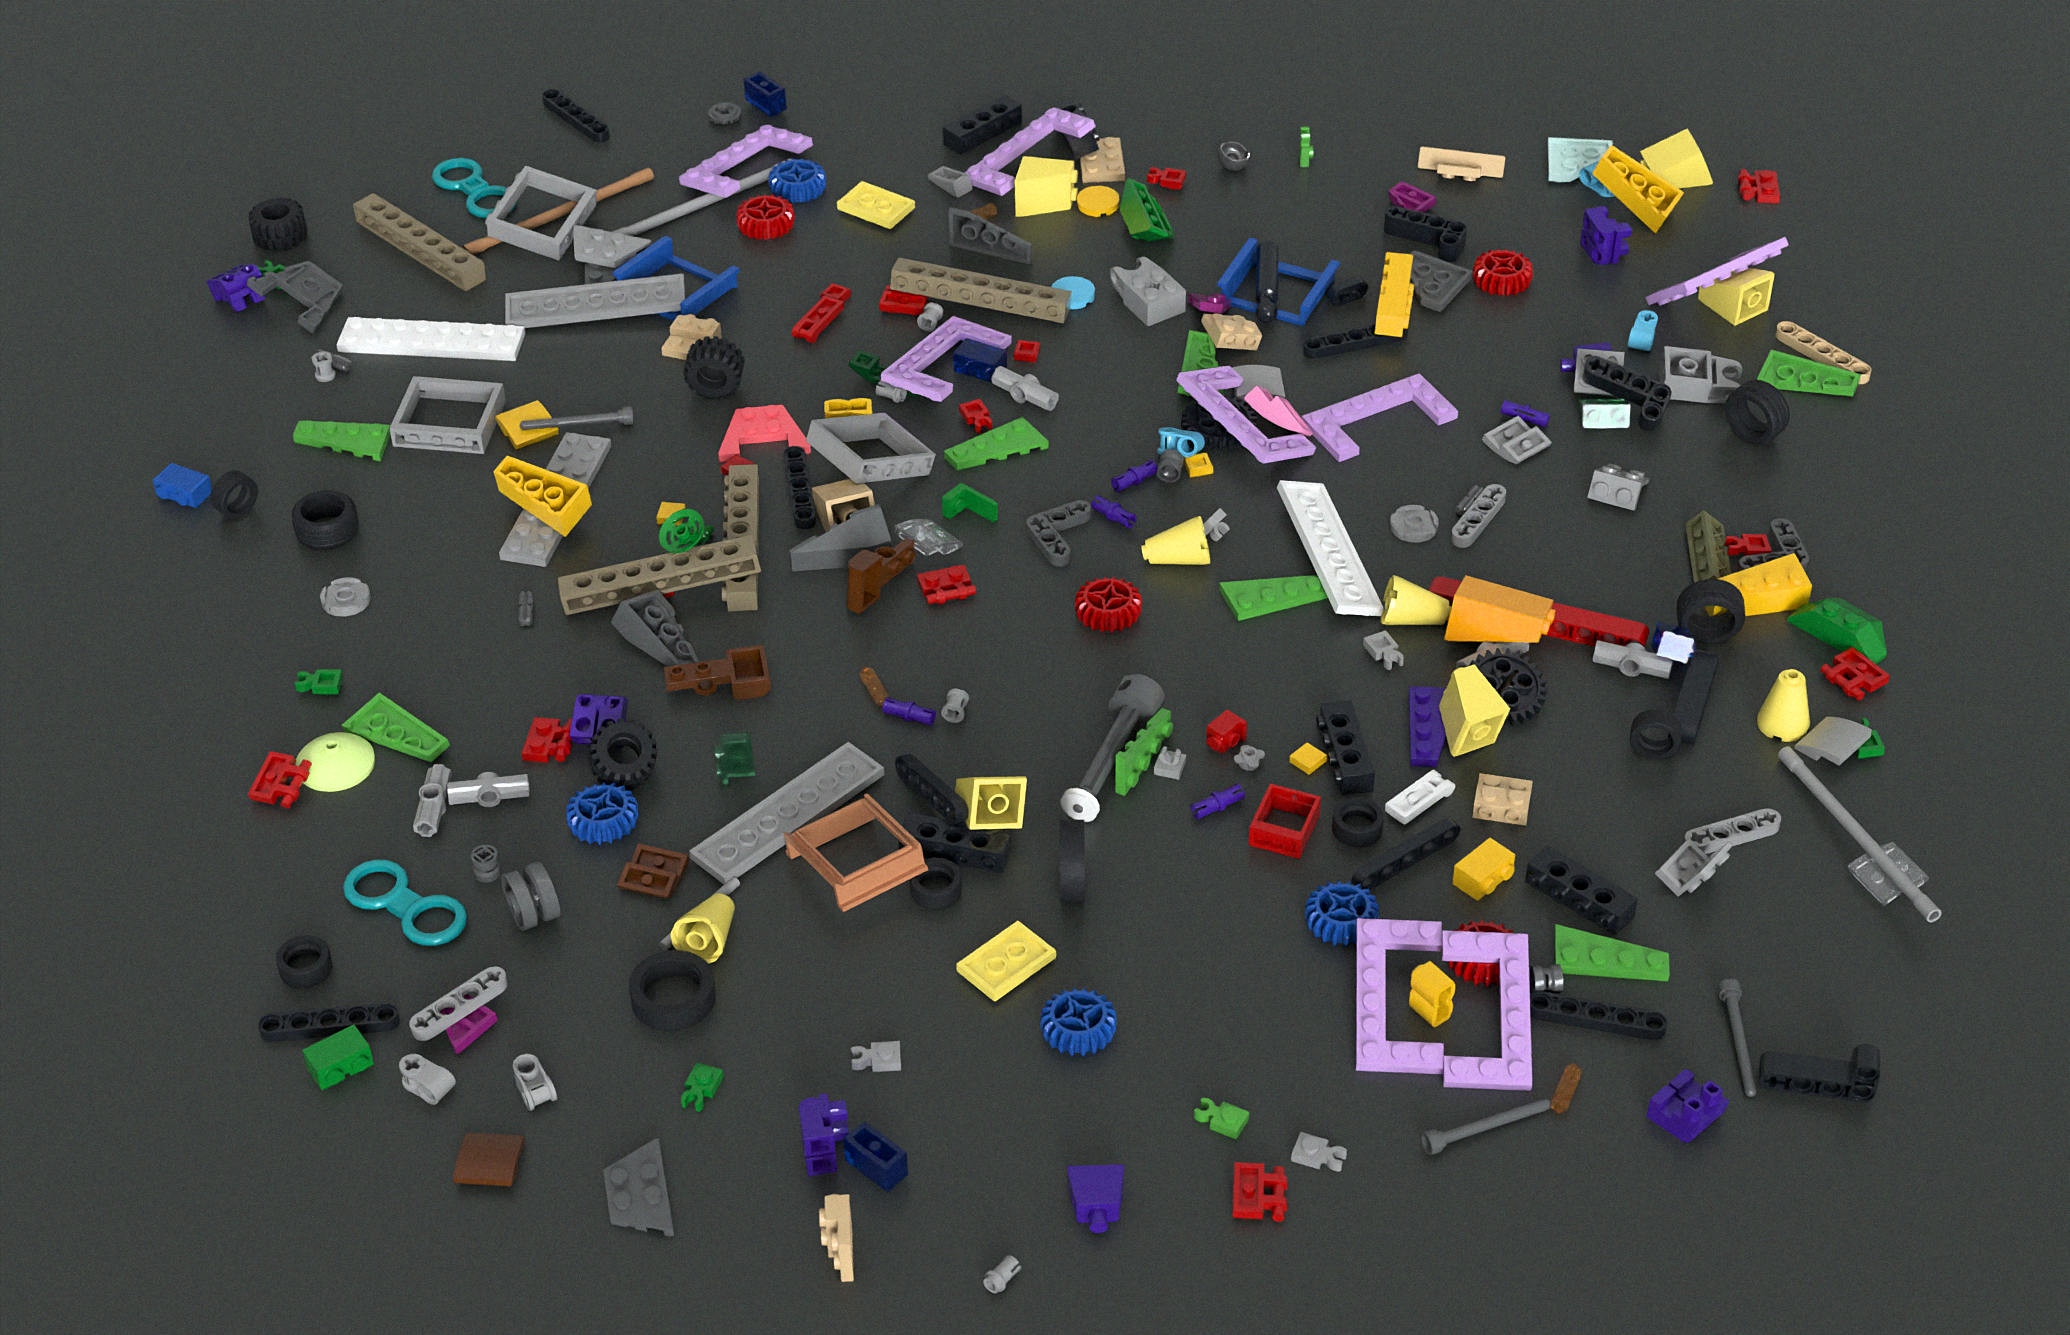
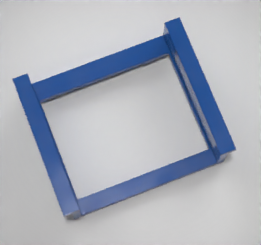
(661, 254)
(1248, 258)

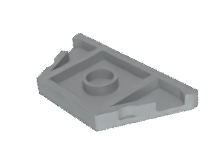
(605, 247)

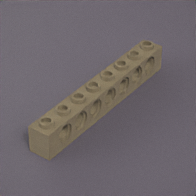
(420, 242)
(980, 290)
(742, 520)
(661, 573)

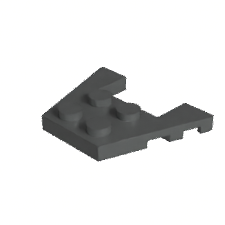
(307, 285)

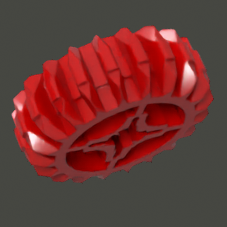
(765, 217)
(1502, 272)
(1108, 604)
(1479, 971)

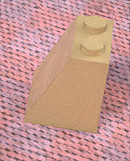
(840, 499)

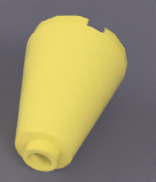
(1179, 545)
(1413, 605)
(1786, 708)
(705, 928)

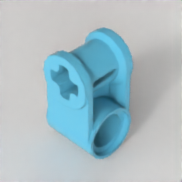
(1592, 182)
(1643, 332)
(1177, 440)

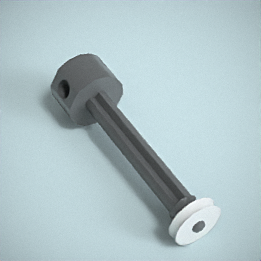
(1132, 707)

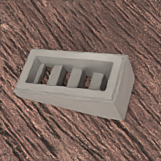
(951, 180)

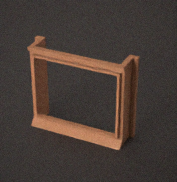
(870, 879)

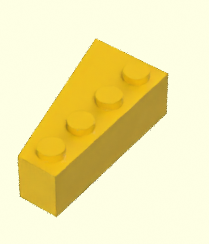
(1637, 187)
(1395, 295)
(544, 494)
(1770, 587)

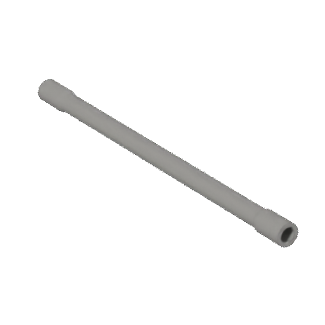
(692, 205)
(1919, 900)

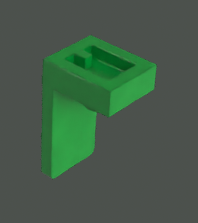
(964, 496)

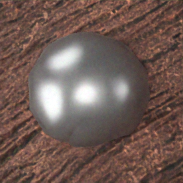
(1233, 156)

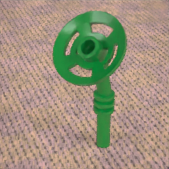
(684, 532)

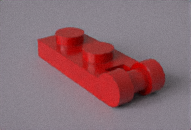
(817, 318)

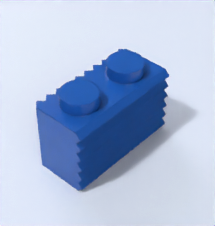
(182, 485)

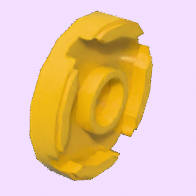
(1097, 201)

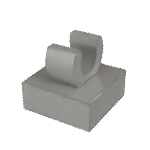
(1213, 525)
(1170, 763)

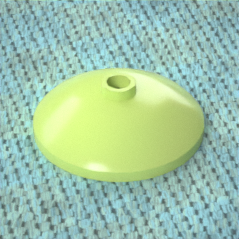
(337, 761)

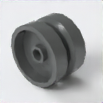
(530, 895)

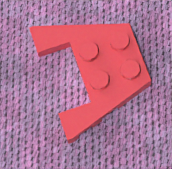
(758, 426)

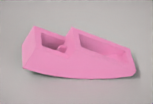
(1277, 410)

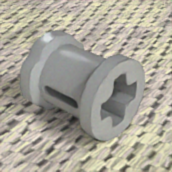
(928, 320)
(323, 366)
(954, 709)

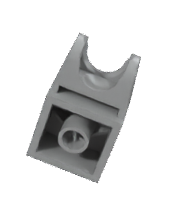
(1149, 291)
(1697, 375)

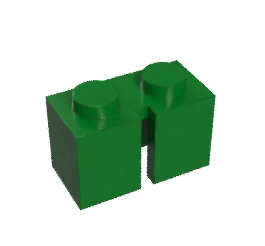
(337, 1056)

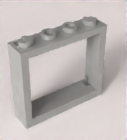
(532, 240)
(830, 433)
(447, 437)

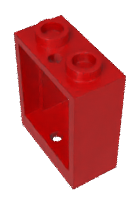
(1278, 838)

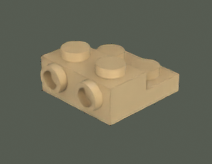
(1232, 331)
(685, 332)
(1502, 799)
(837, 1233)

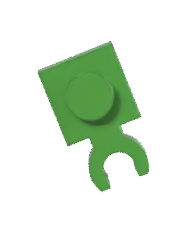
(1305, 149)
(1224, 1119)

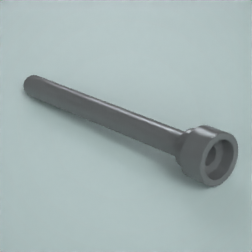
(622, 415)
(1730, 993)
(1435, 1141)

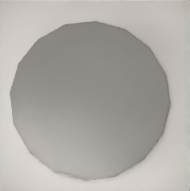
(1414, 523)
(345, 597)

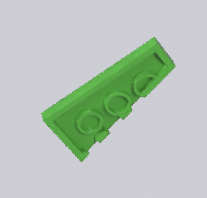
(1198, 355)
(1804, 375)
(354, 437)
(996, 444)
(1266, 596)
(395, 728)
(1139, 753)
(1606, 957)

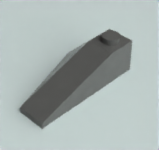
(982, 236)
(836, 547)
(651, 626)

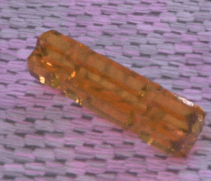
(989, 210)
(874, 685)
(1566, 1088)

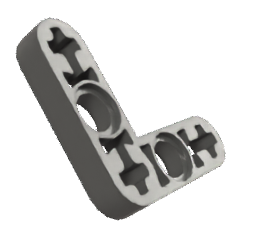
(1073, 514)
(1790, 537)

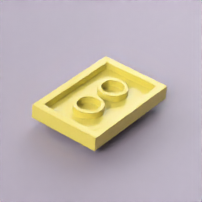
(876, 205)
(1006, 961)

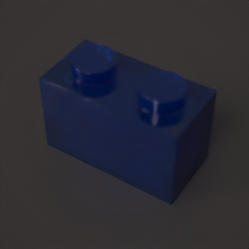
(765, 94)
(978, 359)
(1673, 642)
(875, 1156)

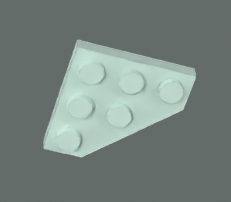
(1569, 156)

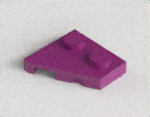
(1410, 197)
(1216, 303)
(470, 1027)

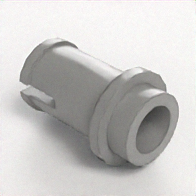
(895, 393)
(996, 1280)

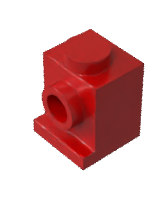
(1226, 731)

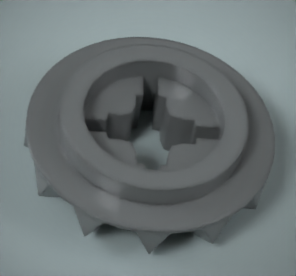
(724, 113)

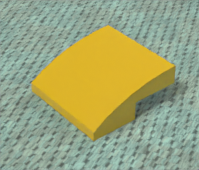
(510, 422)

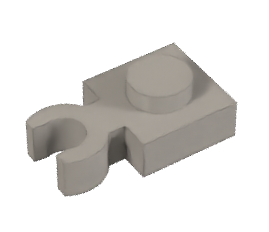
(1383, 647)
(881, 1056)
(1314, 1151)

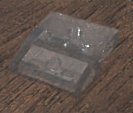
(928, 536)
(1877, 881)

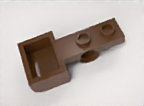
(872, 570)
(743, 668)

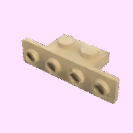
(1461, 163)

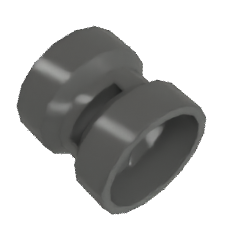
(1170, 466)
(485, 863)
(1546, 978)

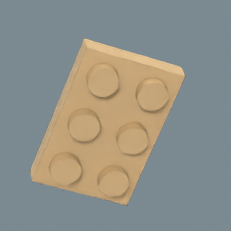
(1105, 163)

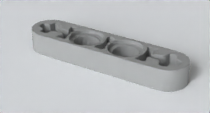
(1458, 534)
(1761, 822)
(461, 1006)

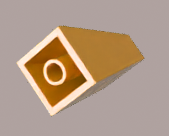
(1497, 613)

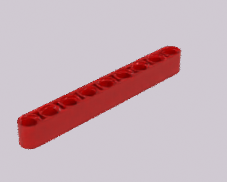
(1571, 622)

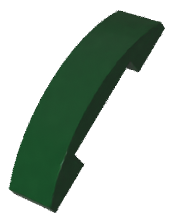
(868, 367)

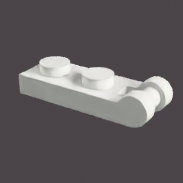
(1419, 797)

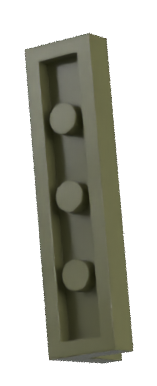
(1707, 547)

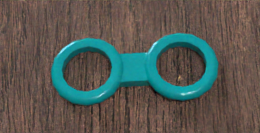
(472, 186)
(405, 902)

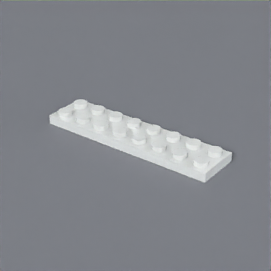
(431, 339)
(1330, 548)

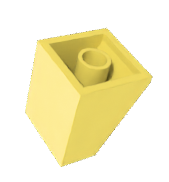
(1677, 161)
(1044, 186)
(1739, 295)
(1471, 711)
(993, 801)

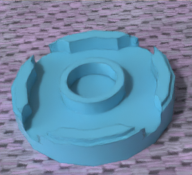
(1082, 290)

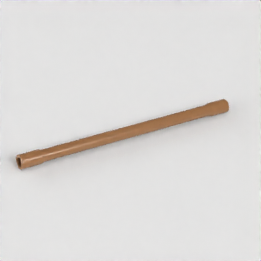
(634, 180)

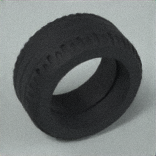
(1770, 402)
(321, 505)
(1711, 593)

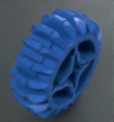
(797, 180)
(602, 813)
(1342, 905)
(1078, 1021)

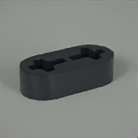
(1347, 291)

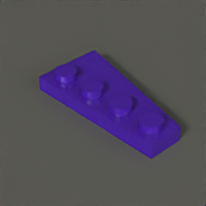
(1425, 726)

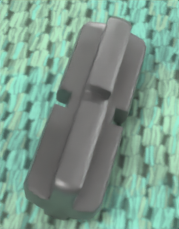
(338, 361)
(1468, 500)
(525, 612)

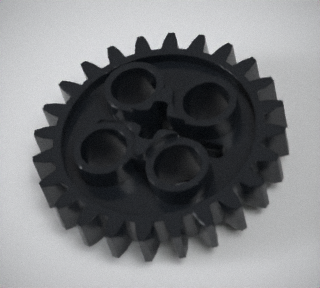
(1199, 420)
(1524, 700)

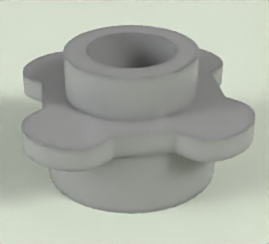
(1249, 757)

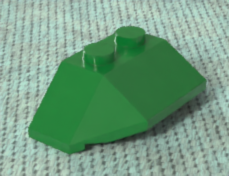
(1143, 213)
(1842, 627)

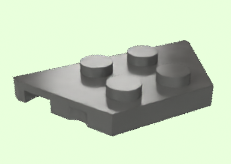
(639, 1190)

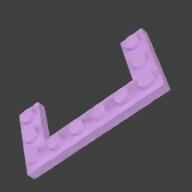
(986, 172)
(706, 175)
(1736, 263)
(906, 370)
(1204, 386)
(1327, 421)
(1372, 1049)
(1514, 1067)

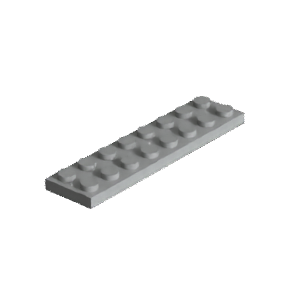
(595, 301)
(532, 539)
(792, 807)

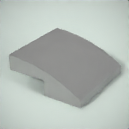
(1261, 375)
(1516, 440)
(1834, 739)

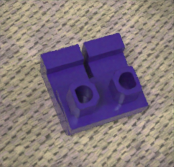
(1603, 236)
(232, 286)
(593, 712)
(1686, 1106)
(821, 1126)

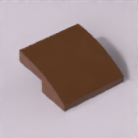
(654, 871)
(489, 1159)

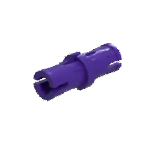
(1541, 418)
(1134, 475)
(1113, 511)
(909, 711)
(1217, 801)

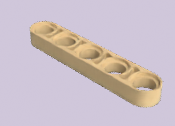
(1831, 357)

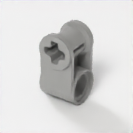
(425, 1078)
(532, 1081)

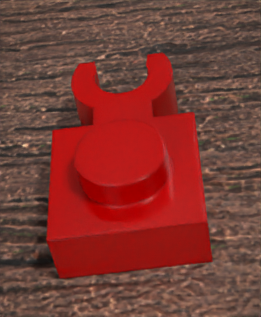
(1168, 178)
(976, 413)
(1748, 544)

